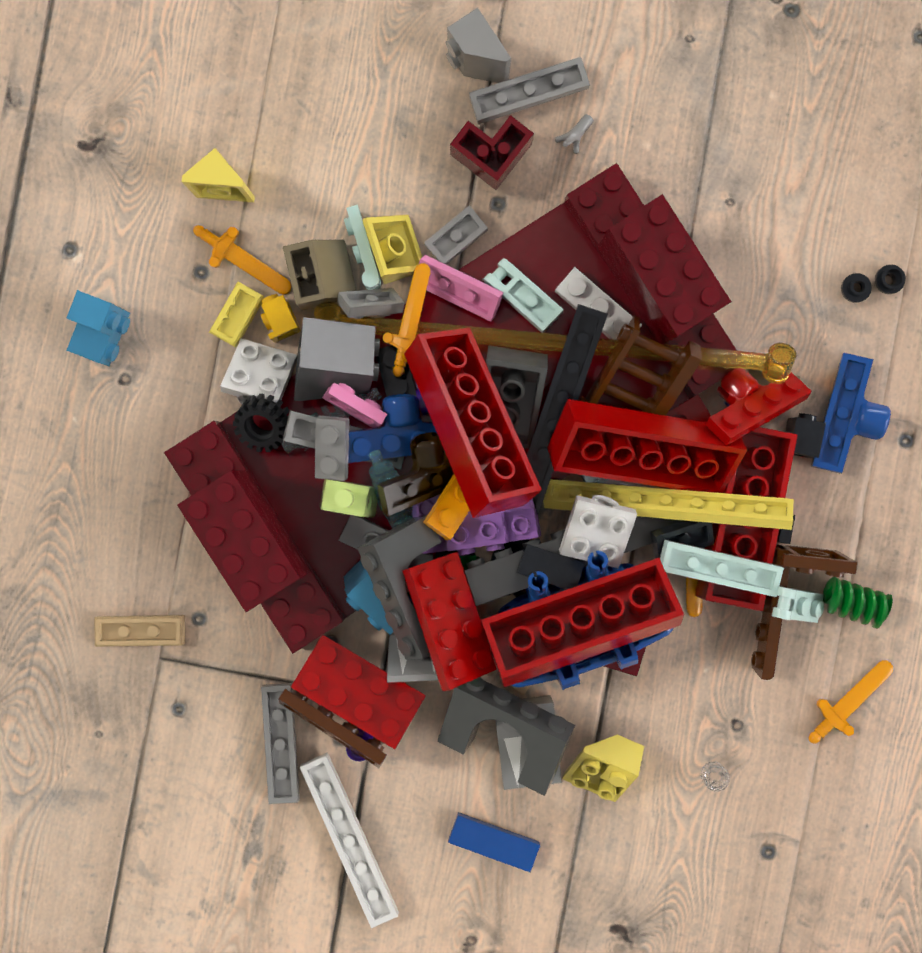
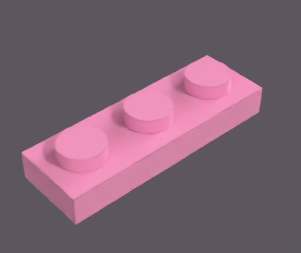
(462, 289)

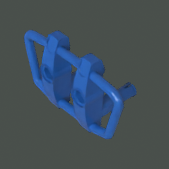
(569, 675)

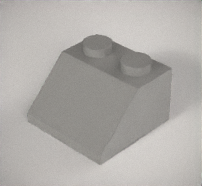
(477, 49)

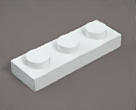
(580, 290)

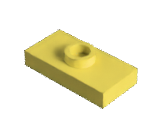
(236, 314)

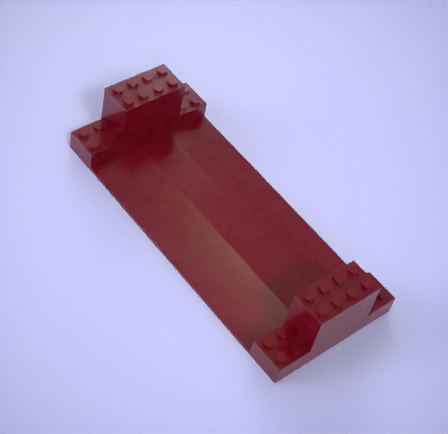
(263, 508)

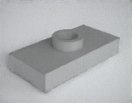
(360, 531)

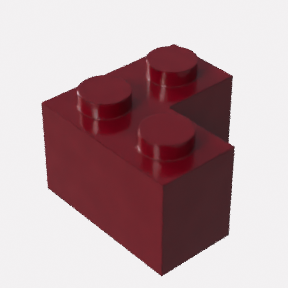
(491, 157)

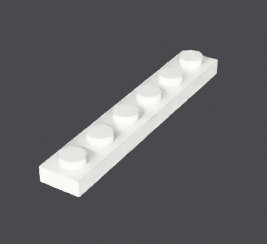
(349, 840)

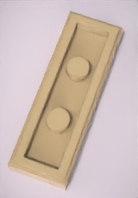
(139, 630)

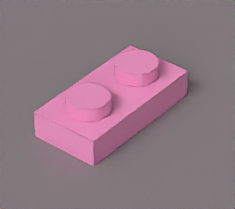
(365, 411)

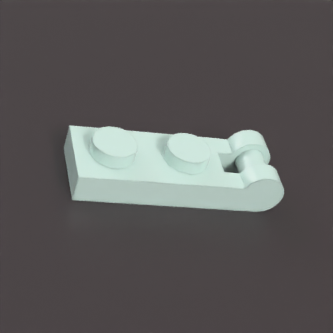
(363, 251)
(525, 296)
(798, 605)

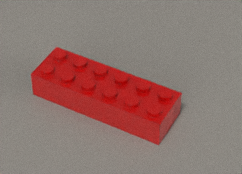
(471, 422)
(642, 448)
(760, 473)
(582, 622)

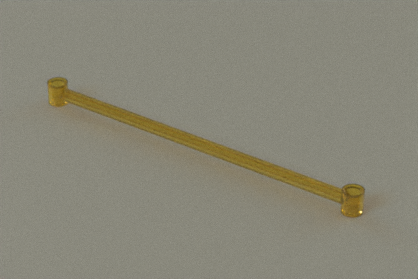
(775, 364)

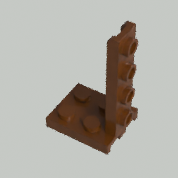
(805, 561)

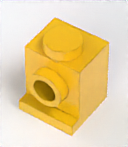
(279, 317)

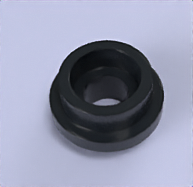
(897, 275)
(848, 290)

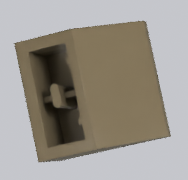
(318, 271)

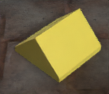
(216, 180)
(393, 246)

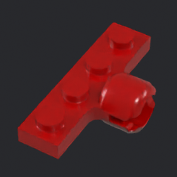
(752, 403)

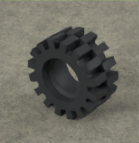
(254, 434)

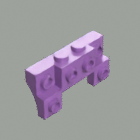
(486, 530)

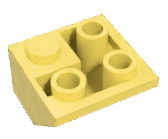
(606, 767)

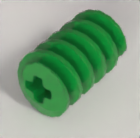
(857, 602)

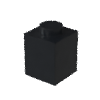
(809, 434)

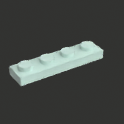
(721, 568)

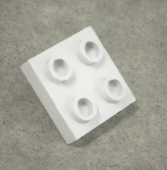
(257, 371)
(598, 526)

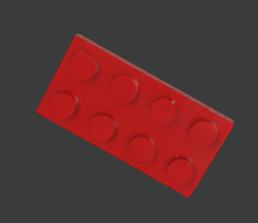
(449, 621)
(358, 692)

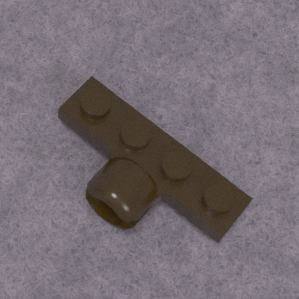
(425, 480)

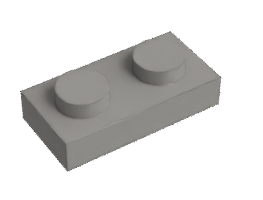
(456, 236)
(370, 302)
(331, 448)

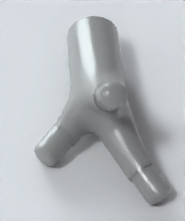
(575, 134)

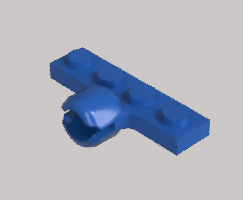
(850, 413)
(396, 432)

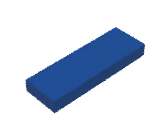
(494, 842)

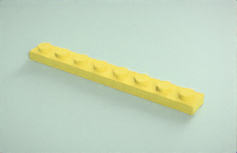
(679, 504)

